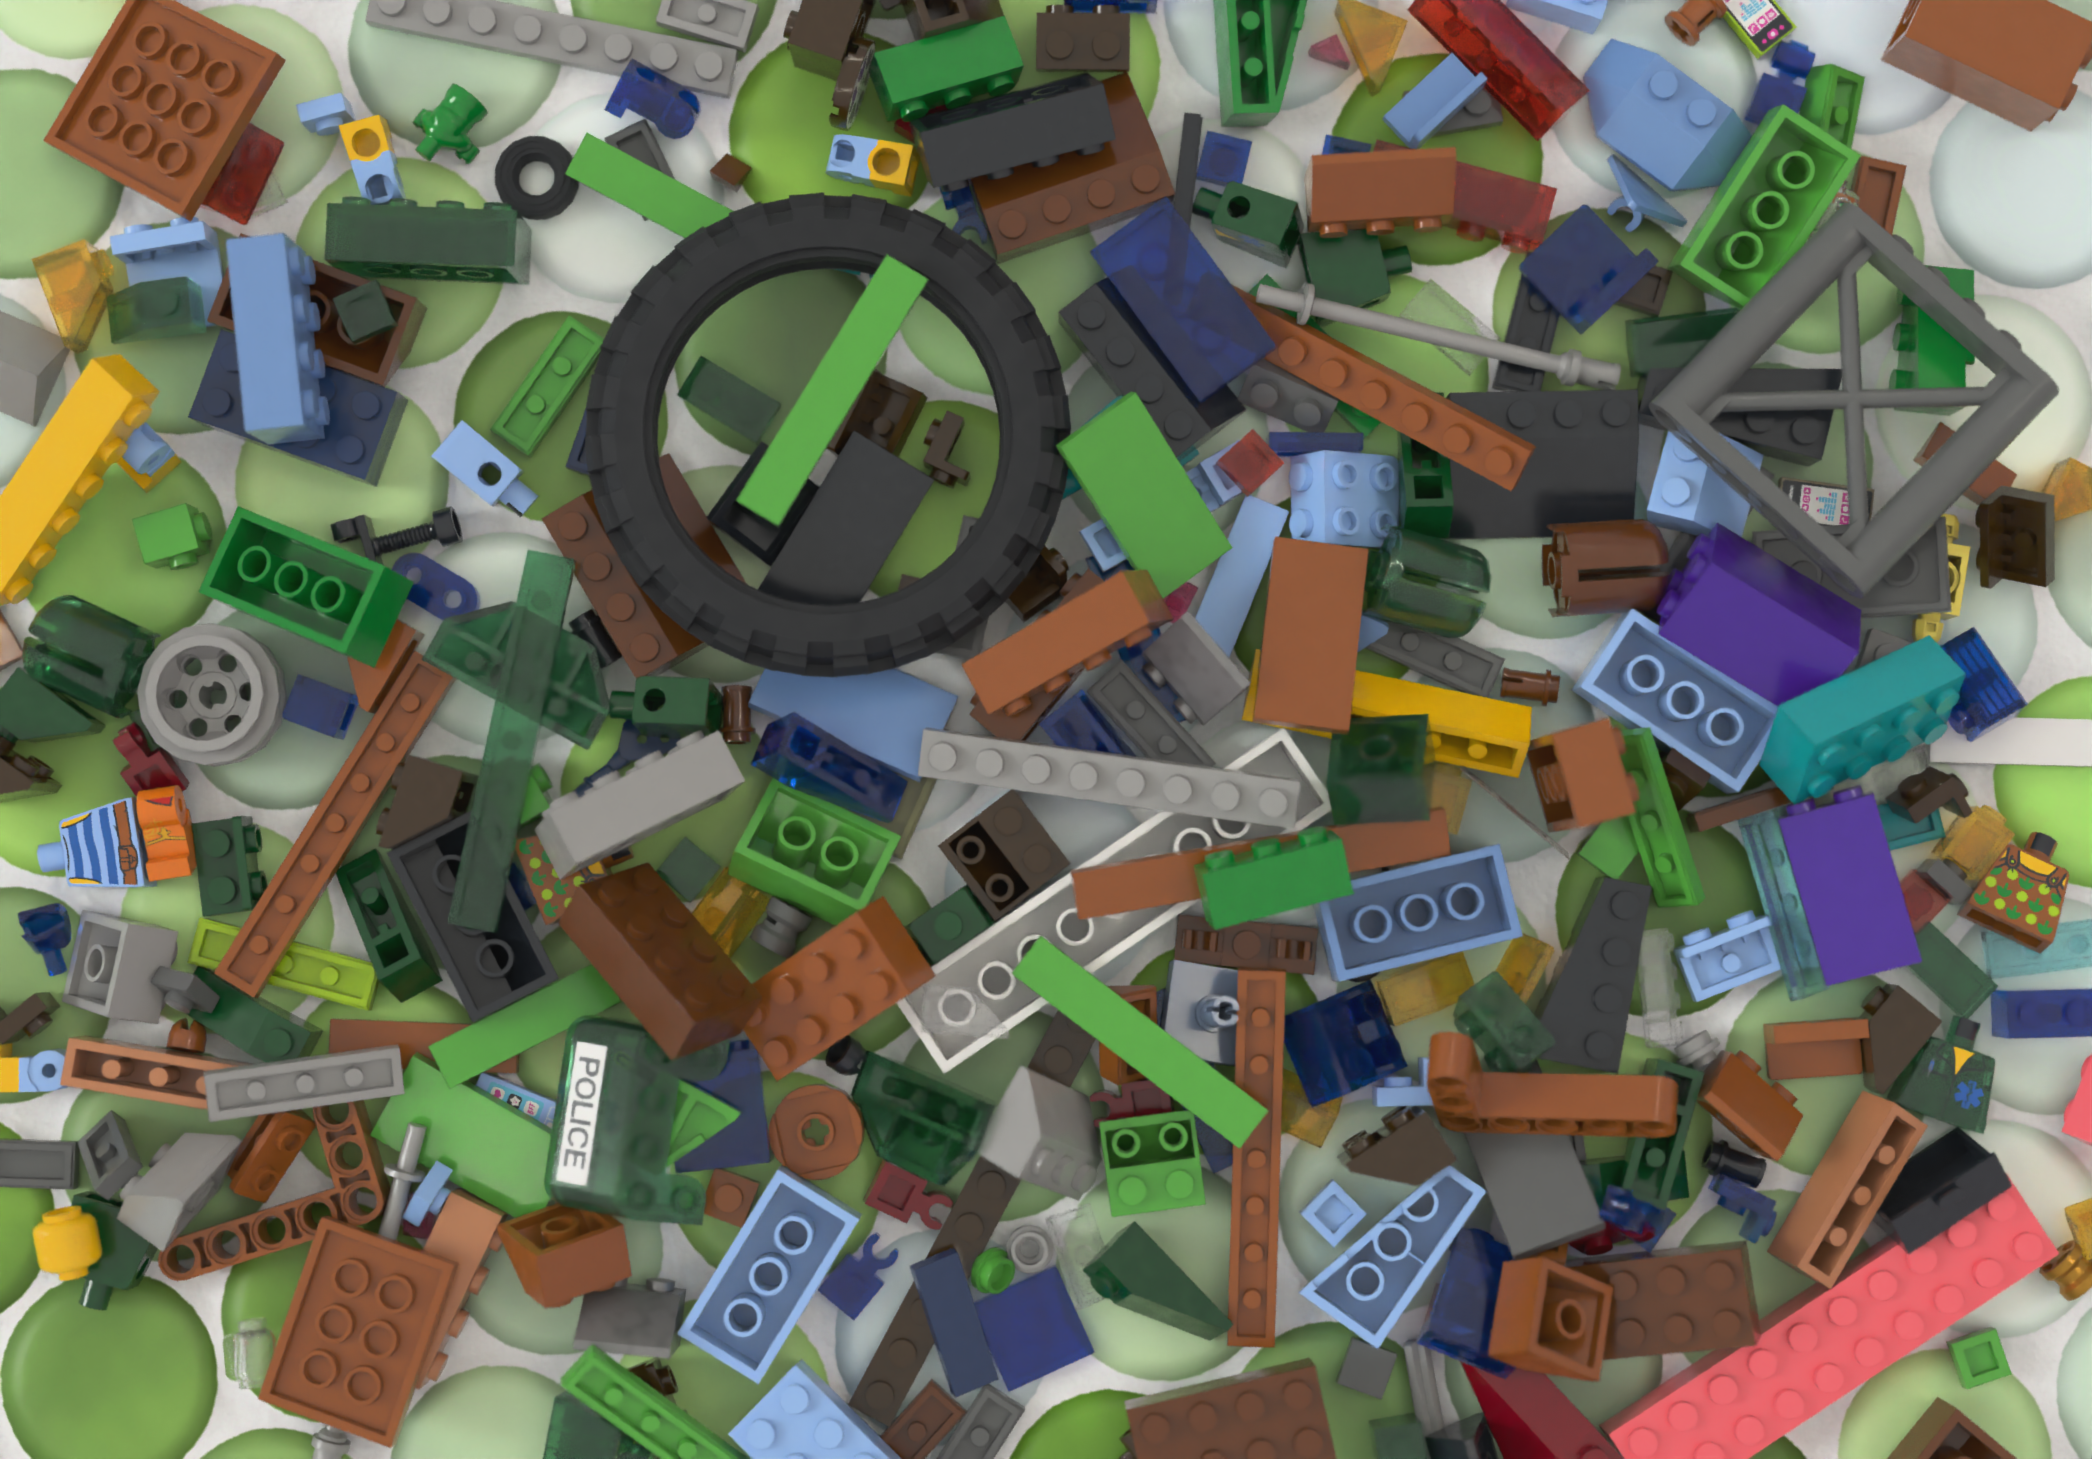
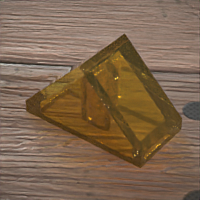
(1371, 38)
(2072, 488)

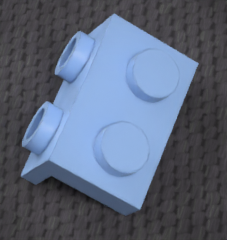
(1727, 957)

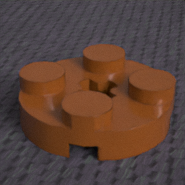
(802, 1154)

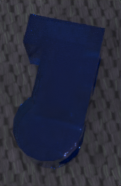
(656, 99)

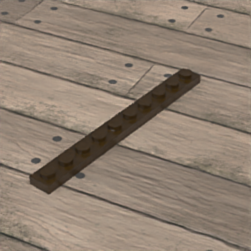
(965, 1230)

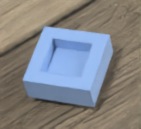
(326, 114)
(430, 1195)
(1332, 1212)

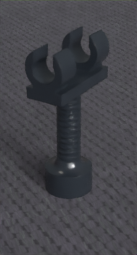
(443, 527)

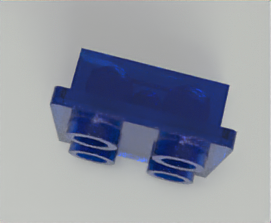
(1584, 268)

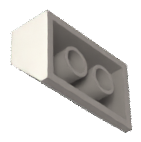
(1044, 1135)

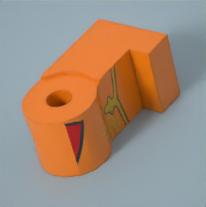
(166, 832)

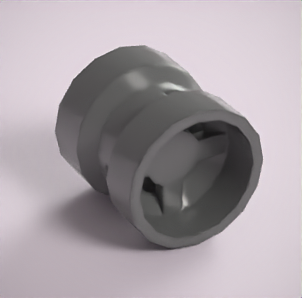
(781, 927)

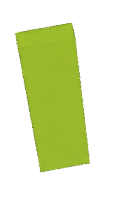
(302, 969)

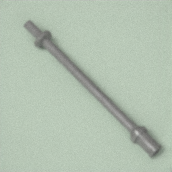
(1568, 367)
(330, 1441)

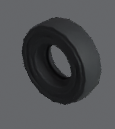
(512, 162)

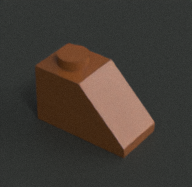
(375, 683)

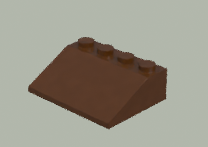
(1079, 191)
(637, 625)

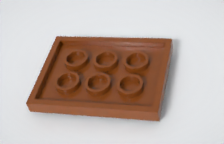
(358, 1331)

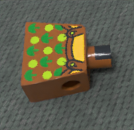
(548, 890)
(2021, 894)

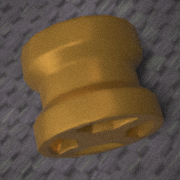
(2069, 1271)

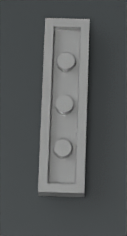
(303, 1082)

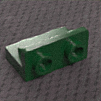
(228, 865)

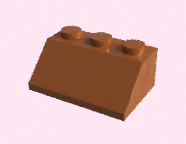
(1380, 191)

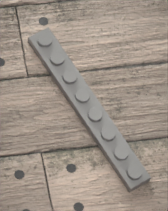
(560, 39)
(1109, 777)

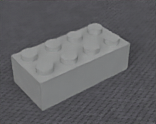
(639, 804)

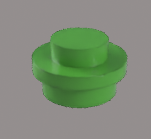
(992, 1271)

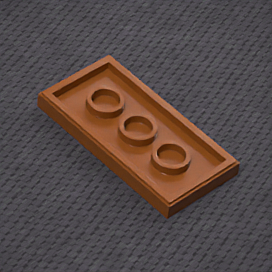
(1310, 635)

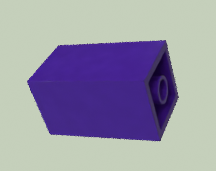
(1757, 618)
(1849, 886)

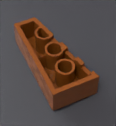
(1066, 641)

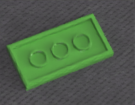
(1144, 494)
(481, 1138)

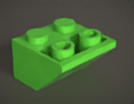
(1152, 1163)

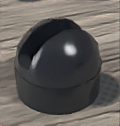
(845, 1056)

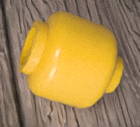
(67, 1242)

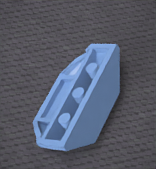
(1662, 118)

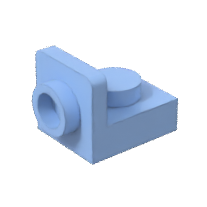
(1401, 1092)

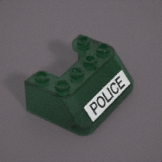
(618, 1123)

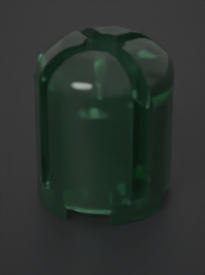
(1430, 561)
(87, 653)

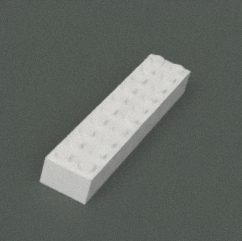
(1092, 942)

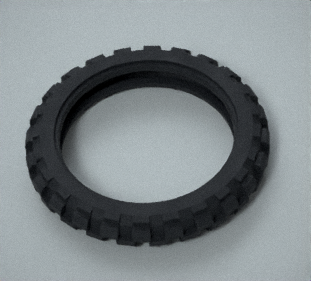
(781, 240)

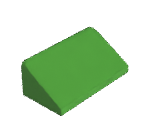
(1833, 101)

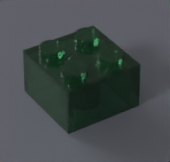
(1382, 770)

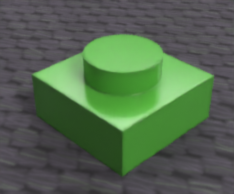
(1979, 1357)

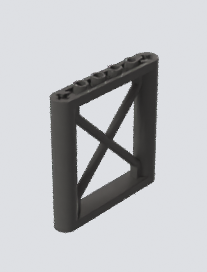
(1833, 253)

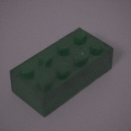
(428, 241)

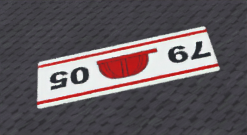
(1515, 811)

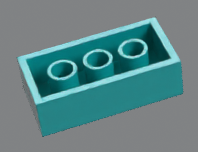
(1861, 720)

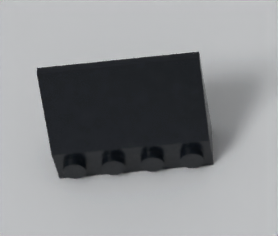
(1576, 474)

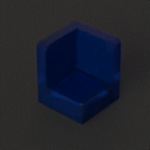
(320, 707)

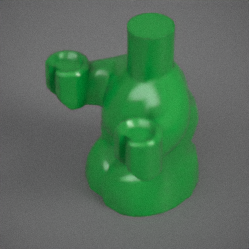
(450, 124)

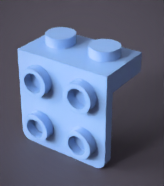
(173, 252)
(1343, 497)

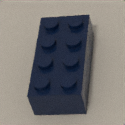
(360, 425)

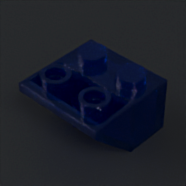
(1342, 1043)

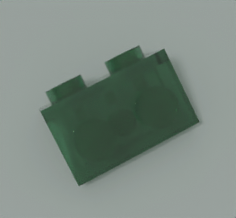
(1501, 1025)

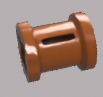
(1694, 18)

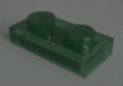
(729, 400)

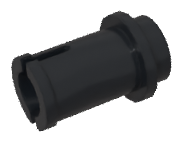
(590, 629)
(1733, 1163)

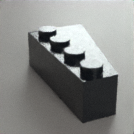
(1595, 977)

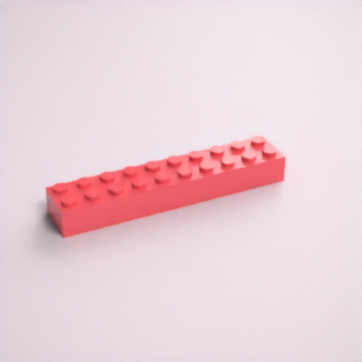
(1833, 1338)

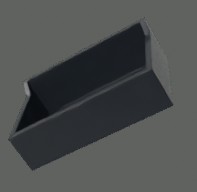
(1940, 1189)

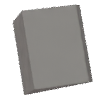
(28, 367)

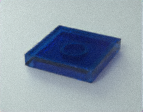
(1033, 1328)

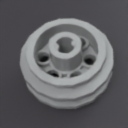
(167, 673)

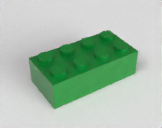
(306, 586)

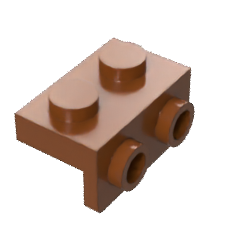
(268, 1152)

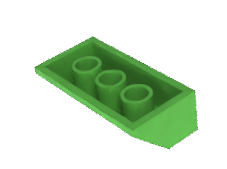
(1764, 207)

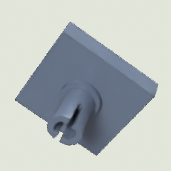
(1202, 1010)

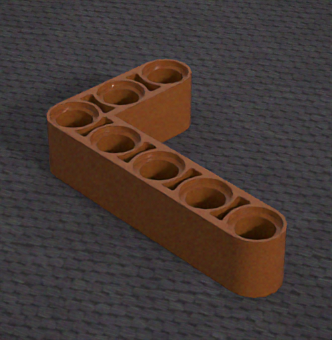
(1543, 1102)
(296, 1213)

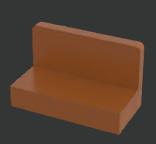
(1814, 1048)

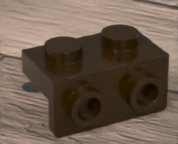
(1083, 40)
(881, 413)
(2016, 537)

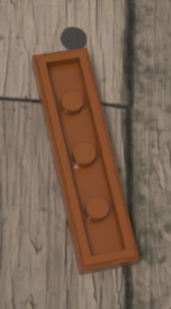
(409, 1035)

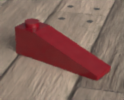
(1535, 1418)

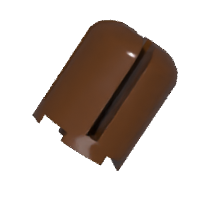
(1605, 567)

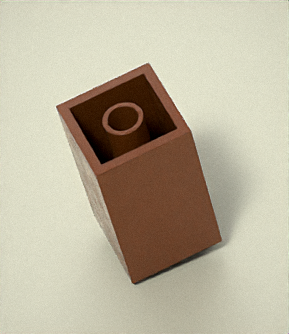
(1995, 53)

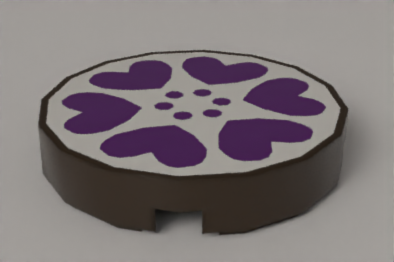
(852, 83)

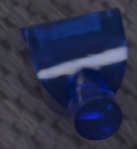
(46, 932)

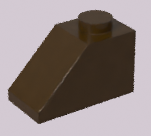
(1896, 1033)

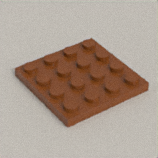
(164, 102)

